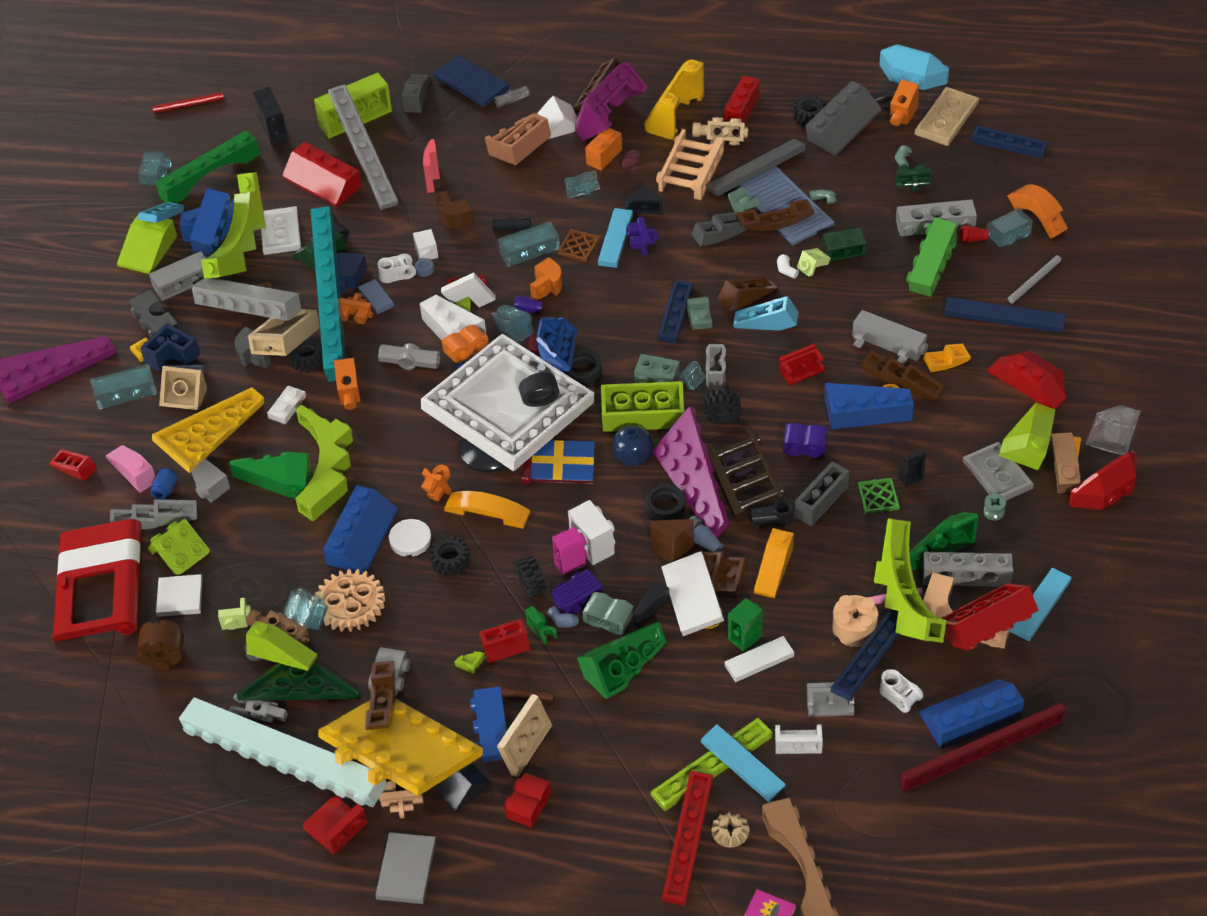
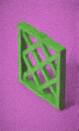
(875, 483)

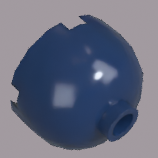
(632, 445)

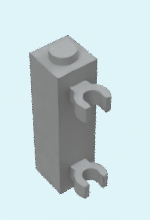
(890, 336)

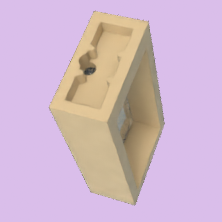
(283, 336)

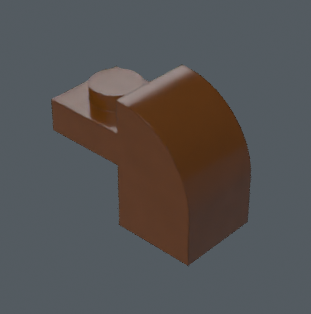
(454, 214)

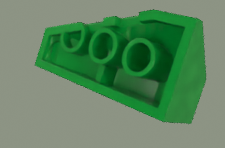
(949, 536)
(617, 662)

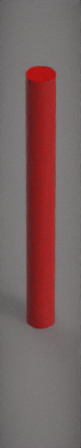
(189, 102)

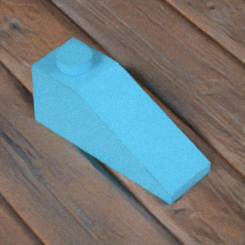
(768, 316)

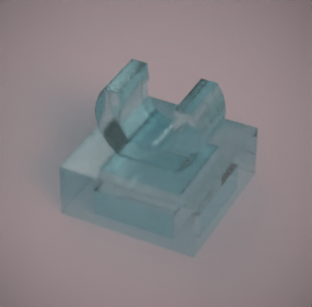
(692, 375)

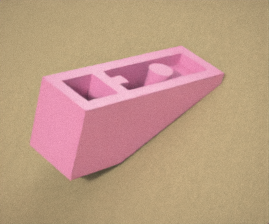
(132, 467)

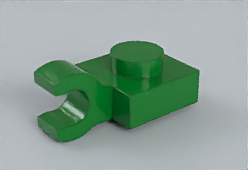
(537, 623)

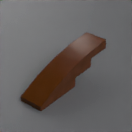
(902, 376)

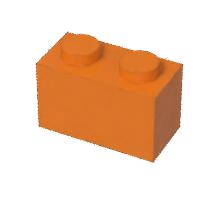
(603, 148)

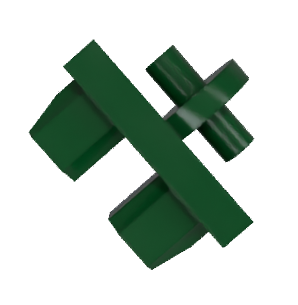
(913, 177)

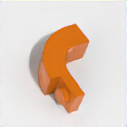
(1042, 205)

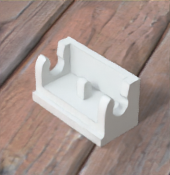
(798, 741)

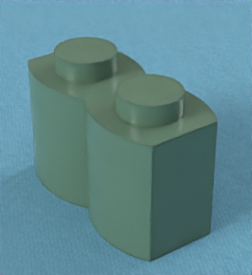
(608, 613)

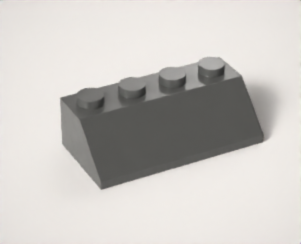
(842, 118)

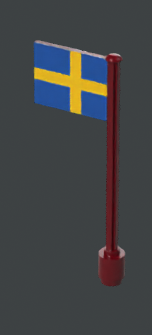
(559, 459)

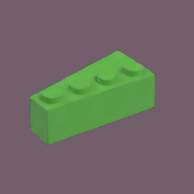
(933, 256)

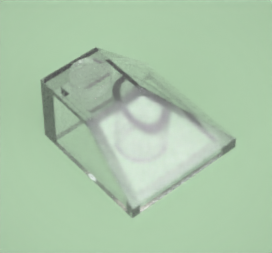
(1114, 429)

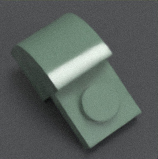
(699, 313)

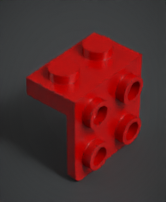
(335, 824)

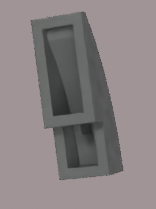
(718, 229)

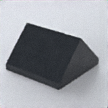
(462, 787)

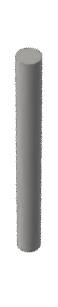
(1034, 279)

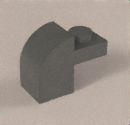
(244, 353)

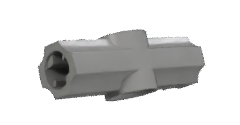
(409, 356)

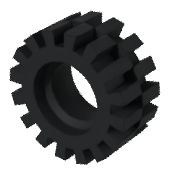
(807, 104)
(307, 363)
(722, 414)
(449, 565)
(530, 576)

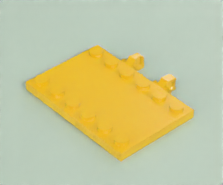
(410, 752)

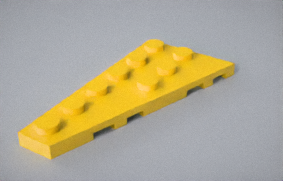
(203, 432)

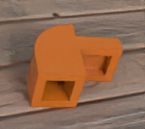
(548, 279)

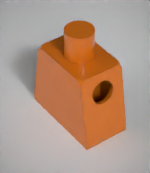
(903, 110)
(347, 387)

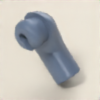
(562, 620)

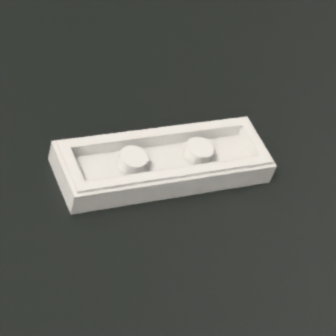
(759, 659)

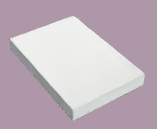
(281, 231)

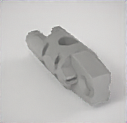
(268, 710)

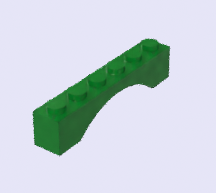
(179, 183)

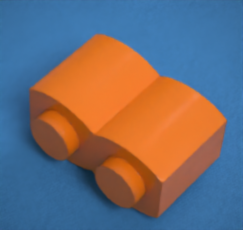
(465, 343)

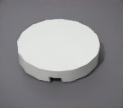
(410, 537)

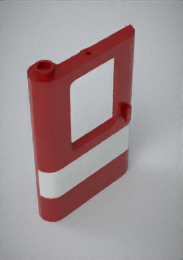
(92, 553)

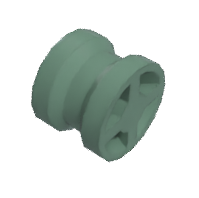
(997, 511)

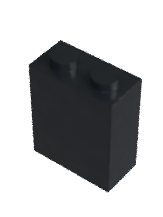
(270, 116)

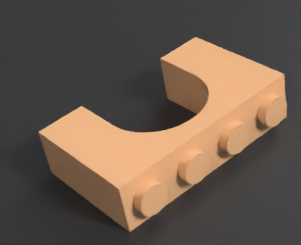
(937, 601)

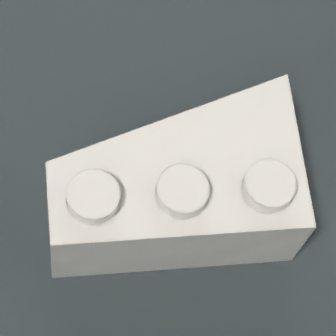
(447, 318)

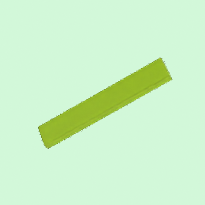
(674, 788)

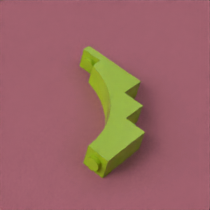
(246, 218)

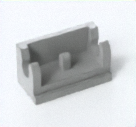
(824, 703)

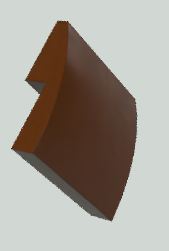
(725, 572)

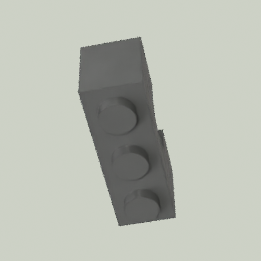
(149, 312)

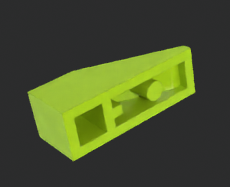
(277, 646)

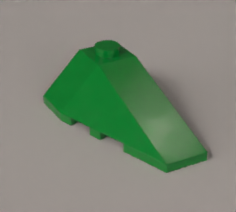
(281, 474)

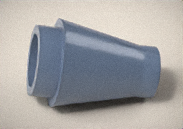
(705, 537)

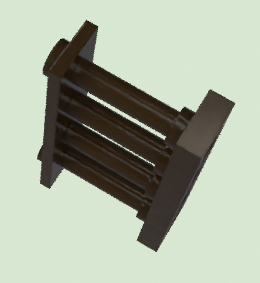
(731, 489)

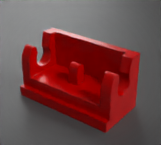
(801, 364)
(504, 640)

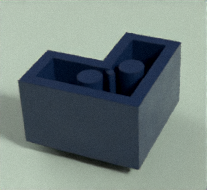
(167, 345)

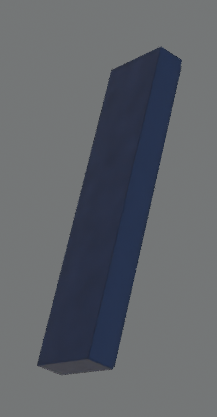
(1009, 142)
(675, 312)

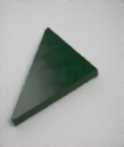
(292, 683)

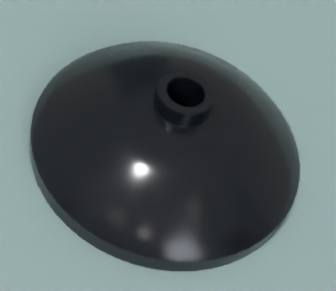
(477, 458)

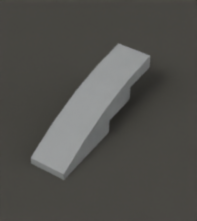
(159, 514)

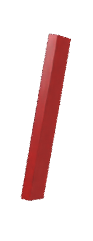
(687, 838)

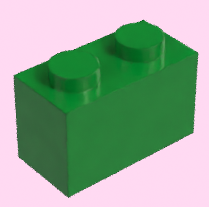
(745, 624)

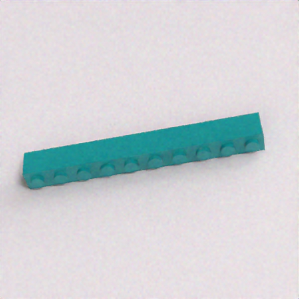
(328, 289)

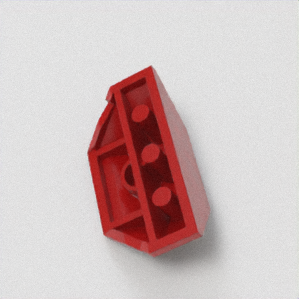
(1032, 377)
(1107, 484)

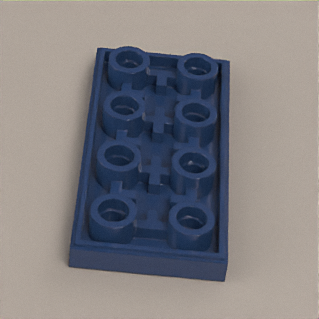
(471, 80)

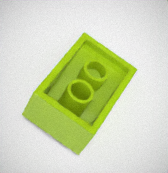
(146, 244)

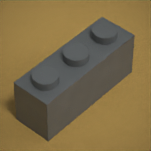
(821, 493)

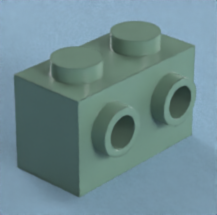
(658, 369)

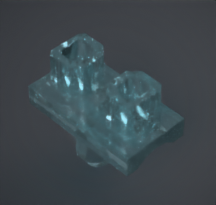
(581, 184)

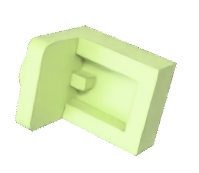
(234, 617)

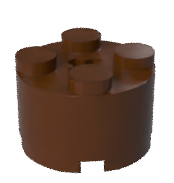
(160, 644)

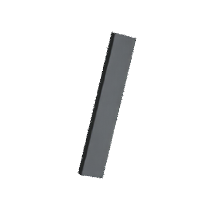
(755, 167)

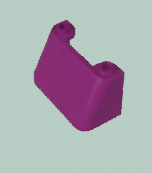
(614, 89)

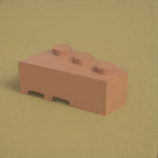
(520, 140)

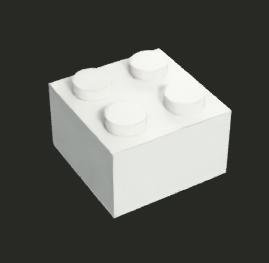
(596, 529)

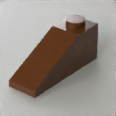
(744, 292)

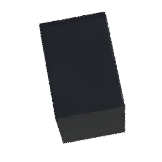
(644, 202)

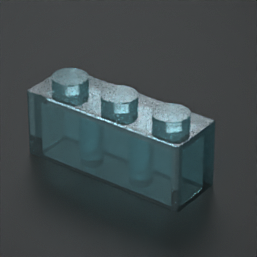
(528, 244)
(123, 386)

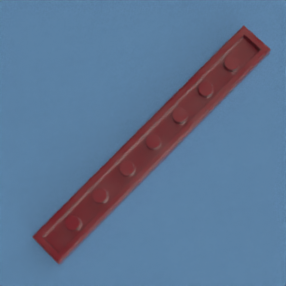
(982, 747)

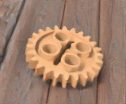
(351, 599)

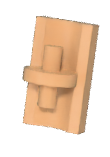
(399, 800)

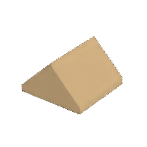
(182, 388)

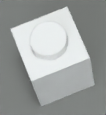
(425, 245)

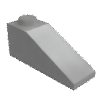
(209, 481)

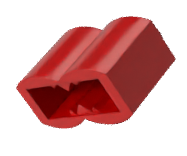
(527, 800)

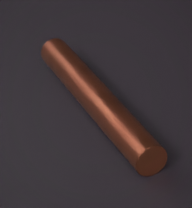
(524, 694)

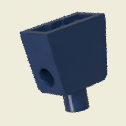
(351, 270)

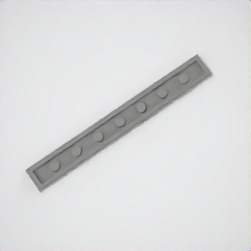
(363, 147)

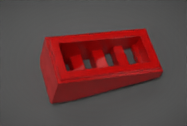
(76, 464)

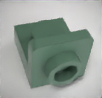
(741, 201)

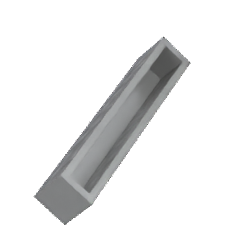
(247, 298)

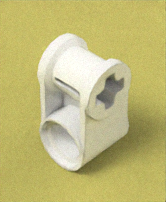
(394, 268)
(902, 693)

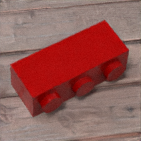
(742, 99)

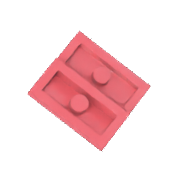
(430, 165)

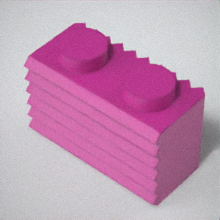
(569, 551)

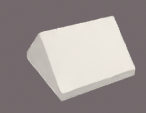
(560, 117)

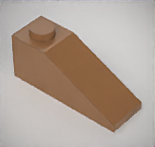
(1065, 462)

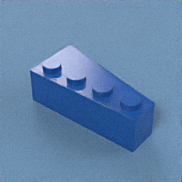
(866, 405)

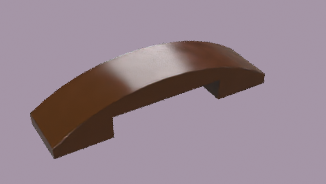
(776, 219)
(382, 696)

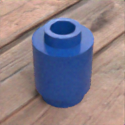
(163, 483)

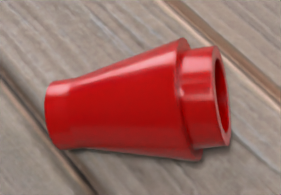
(972, 234)

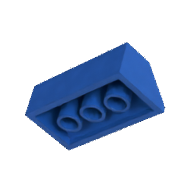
(359, 530)
(973, 712)

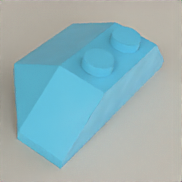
(913, 66)

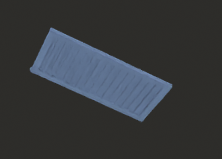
(775, 193)

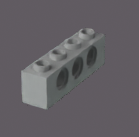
(915, 218)
(969, 568)

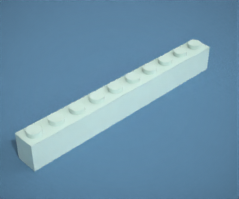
(280, 751)

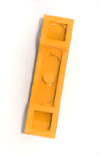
(489, 505)

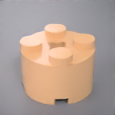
(854, 619)

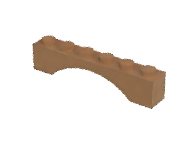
(784, 827)

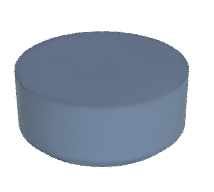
(424, 267)

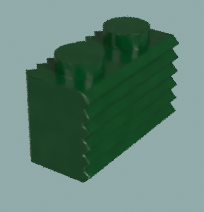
(844, 244)

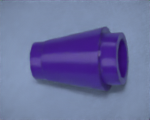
(527, 304)

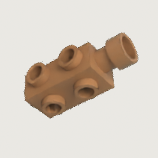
(296, 630)

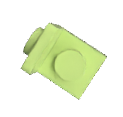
(811, 259)

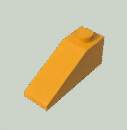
(774, 562)

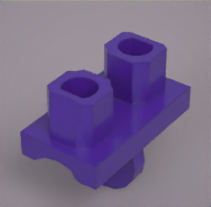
(641, 235)

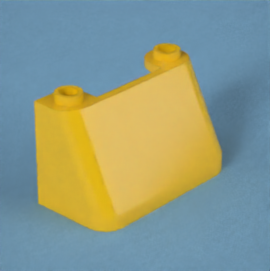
(684, 87)

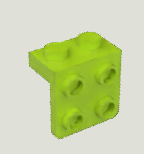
(179, 547)

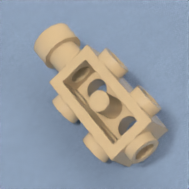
(726, 130)

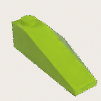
(1030, 437)

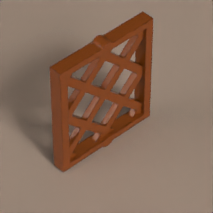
(573, 255)

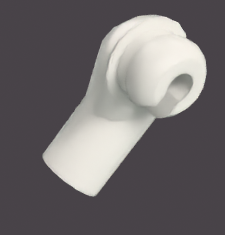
(784, 266)

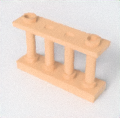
(703, 174)

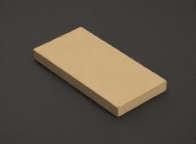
(946, 116)

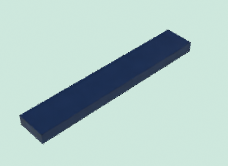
(1005, 314)
(867, 657)

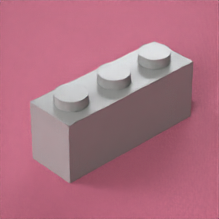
(178, 276)

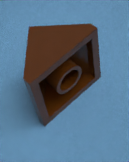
(672, 538)

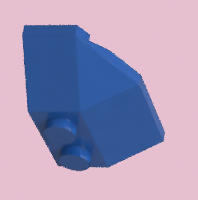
(556, 342)

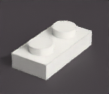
(286, 404)

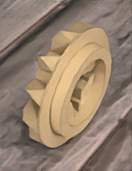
(722, 835)

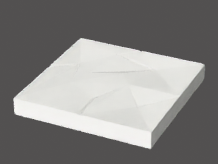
(487, 409)

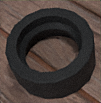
(586, 357)
(543, 381)
(665, 491)

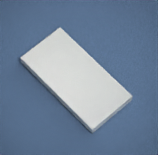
(692, 593)

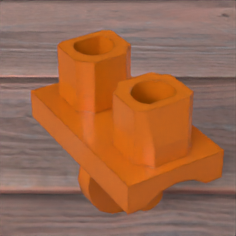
(356, 306)
(436, 482)

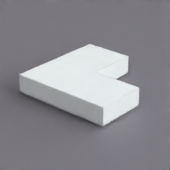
(470, 287)

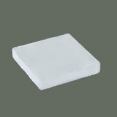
(179, 595)

